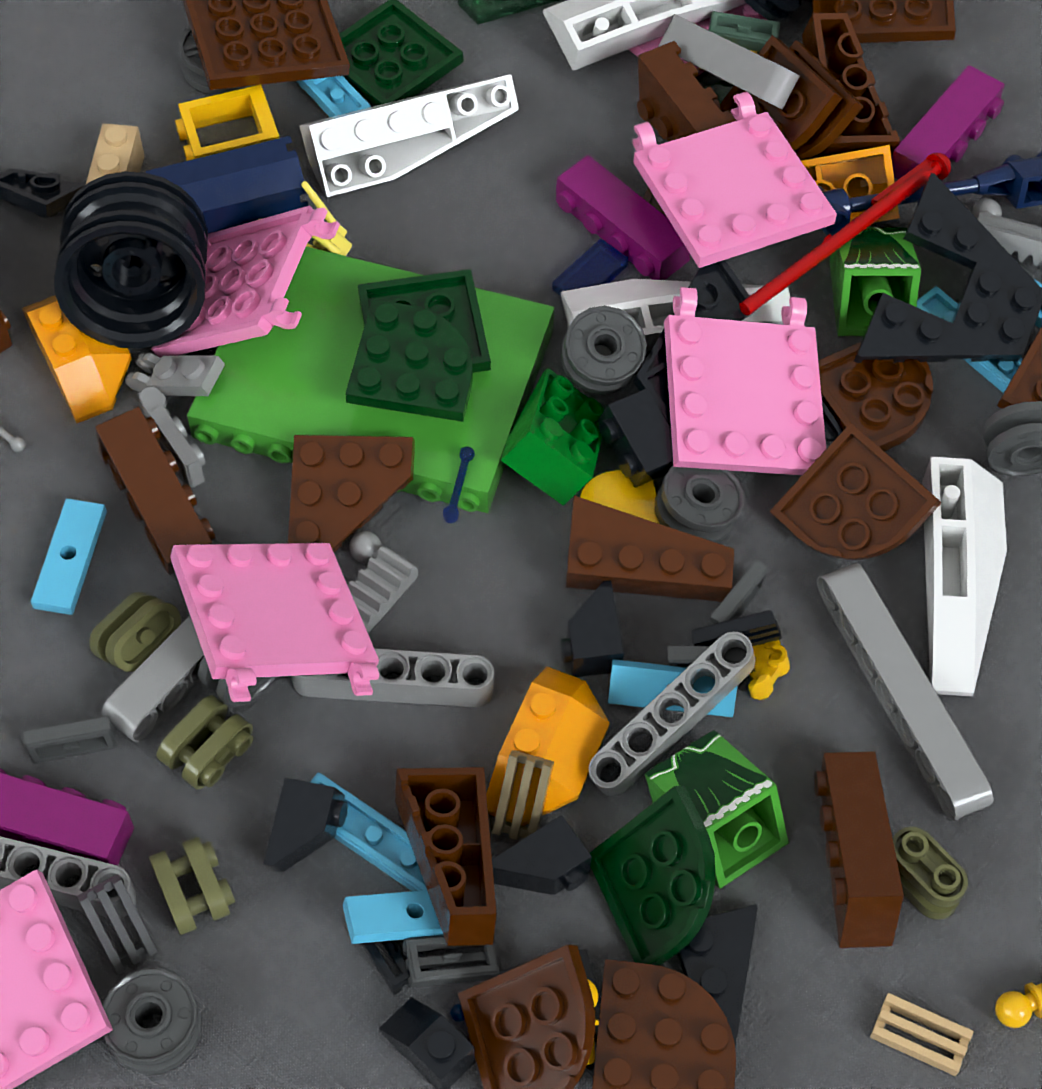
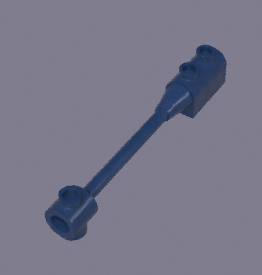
(1015, 179)

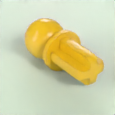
(1016, 1009)

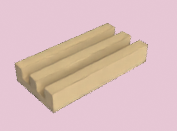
(928, 1019)

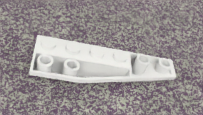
(606, 27)
(402, 134)
(652, 302)
(962, 569)

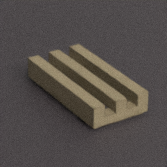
(515, 829)

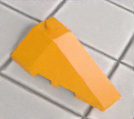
(857, 173)

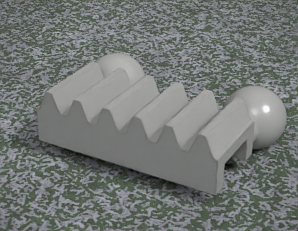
(1011, 234)
(383, 579)

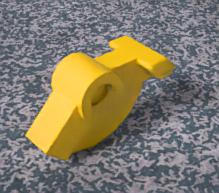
(770, 664)

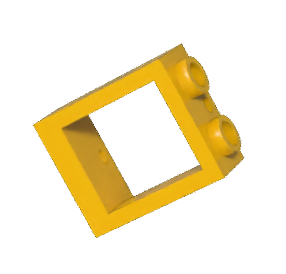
(220, 109)

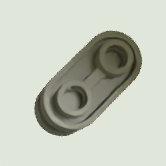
(134, 630)
(220, 739)
(928, 873)
(214, 894)

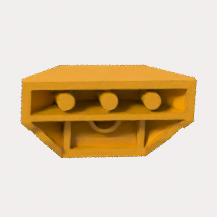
(82, 366)
(556, 723)

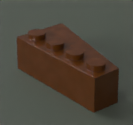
(836, 46)
(673, 97)
(153, 488)
(643, 556)
(451, 842)
(859, 849)

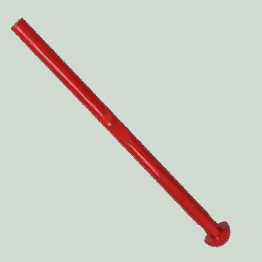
(881, 204)

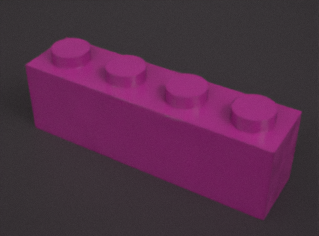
(951, 121)
(621, 218)
(63, 819)

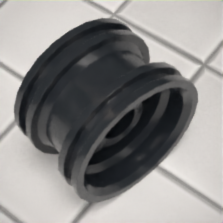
(137, 233)

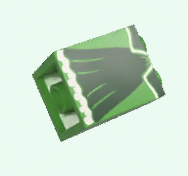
(864, 269)
(732, 799)

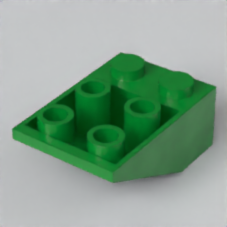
(555, 438)

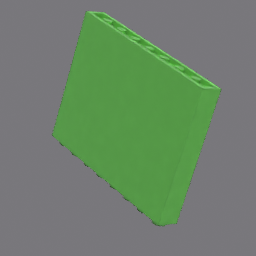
(300, 378)

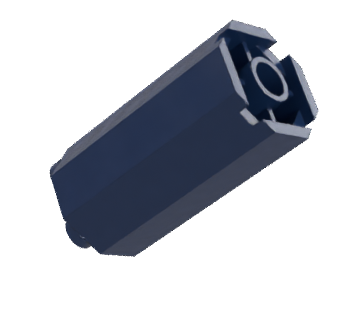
(241, 183)

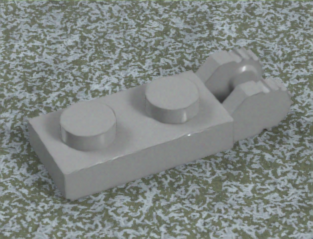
(176, 374)
(173, 434)

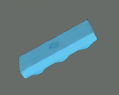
(75, 539)
(642, 682)
(390, 917)

